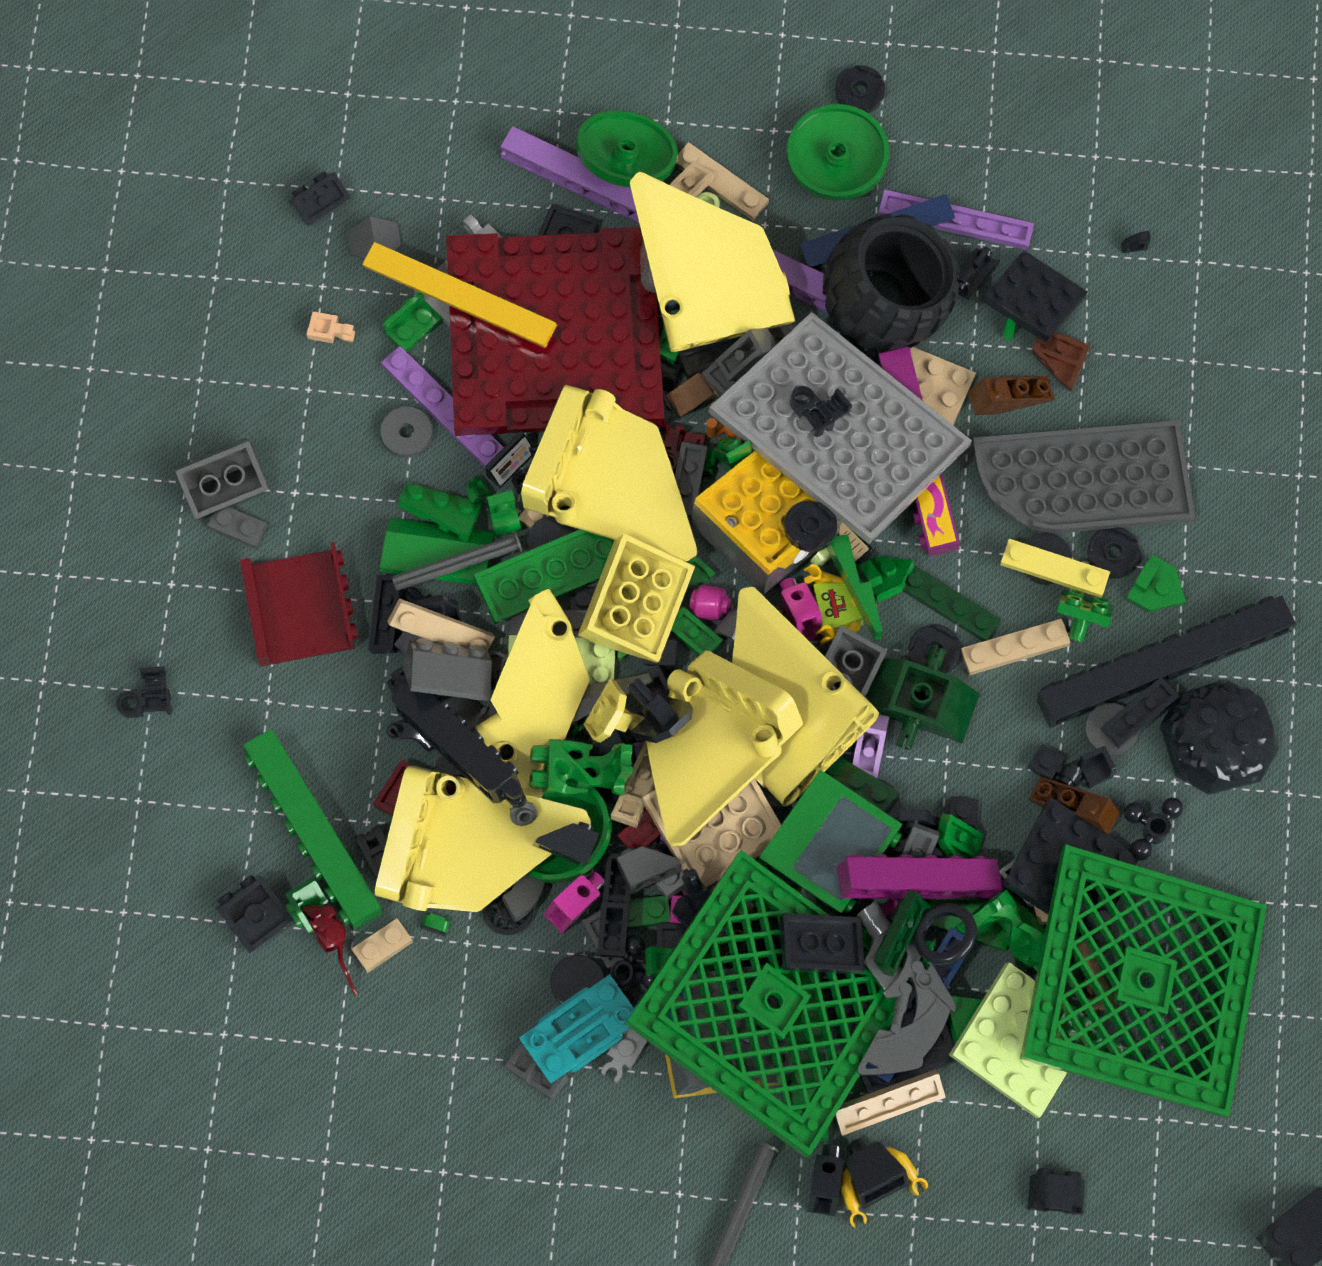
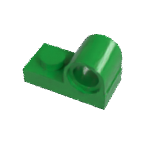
(503, 513)

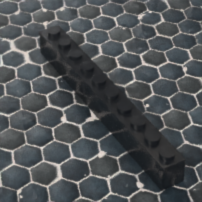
(1166, 660)

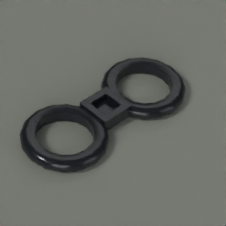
(926, 920)

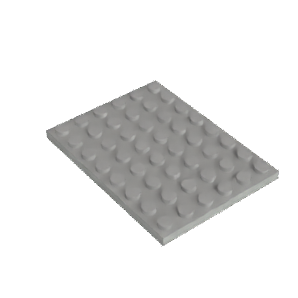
(871, 458)

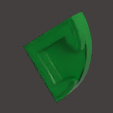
(1009, 329)
(477, 490)

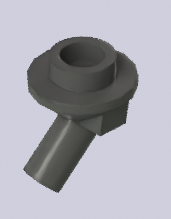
(524, 815)

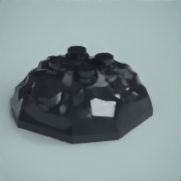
(1219, 737)

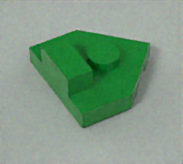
(886, 575)
(1157, 587)

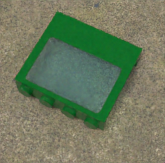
(823, 831)

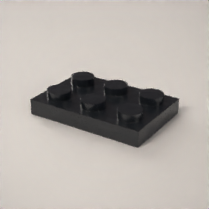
(821, 943)

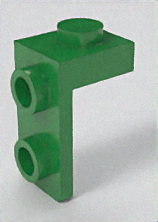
(301, 896)

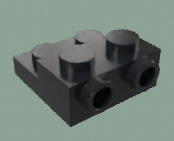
(253, 912)

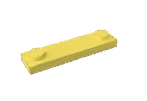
(1055, 568)

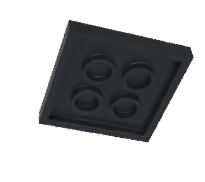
(1035, 296)

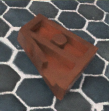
(1062, 357)

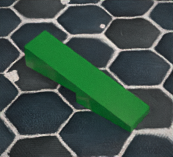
(861, 593)

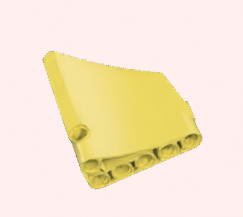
(709, 265)
(608, 473)

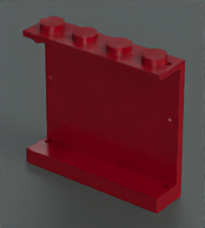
(299, 607)

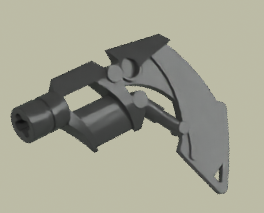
(904, 1047)

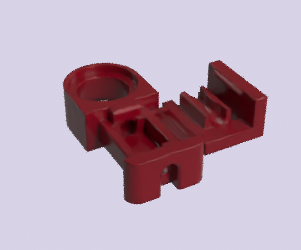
(673, 439)

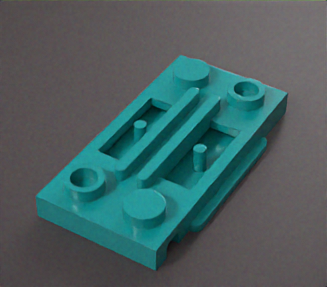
(578, 1029)

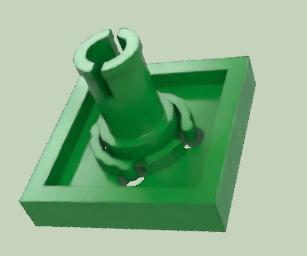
(1084, 611)

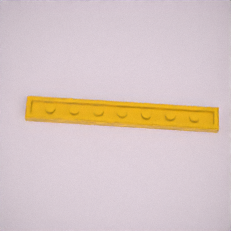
(459, 294)

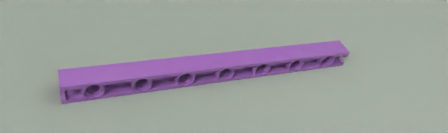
(571, 174)

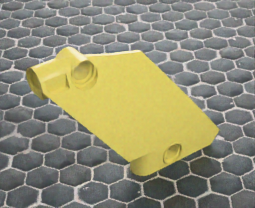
(536, 688)

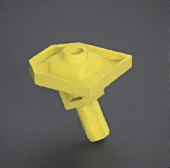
(610, 713)

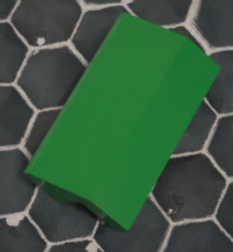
(420, 543)

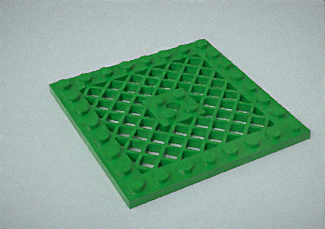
(1230, 1016)
(649, 1019)

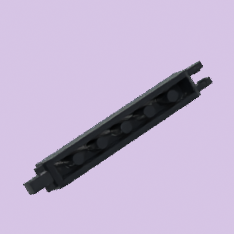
(457, 743)

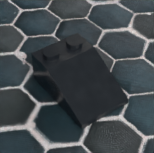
(1297, 1234)

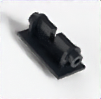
(975, 271)

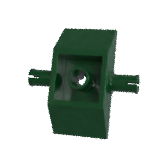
(946, 702)

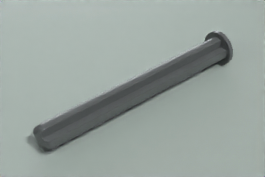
(457, 562)
(743, 1204)

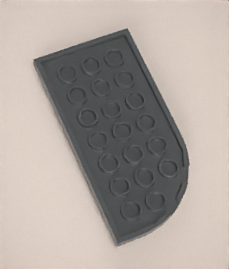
(1088, 477)

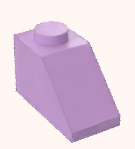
(870, 747)

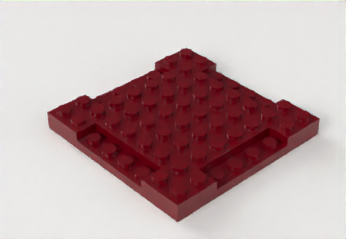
(601, 336)

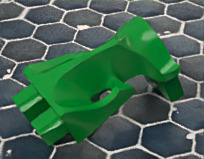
(611, 769)
(1019, 928)

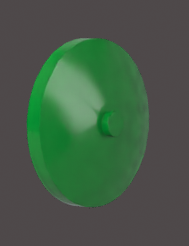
(623, 143)
(837, 152)
(560, 870)

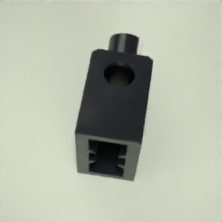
(826, 1181)

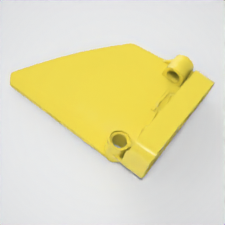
(831, 719)
(724, 746)
(460, 845)

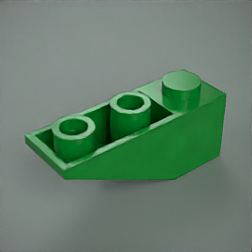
(732, 451)

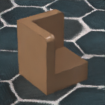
(689, 394)

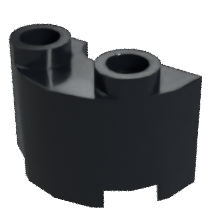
(1056, 1192)

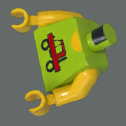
(834, 603)

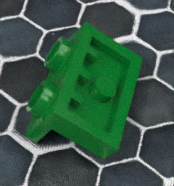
(411, 322)

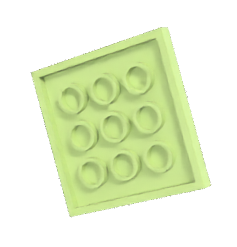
(995, 1040)

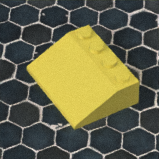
(636, 599)

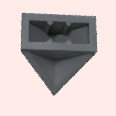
(373, 230)

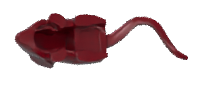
(330, 933)

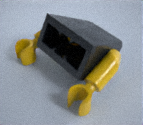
(875, 1174)

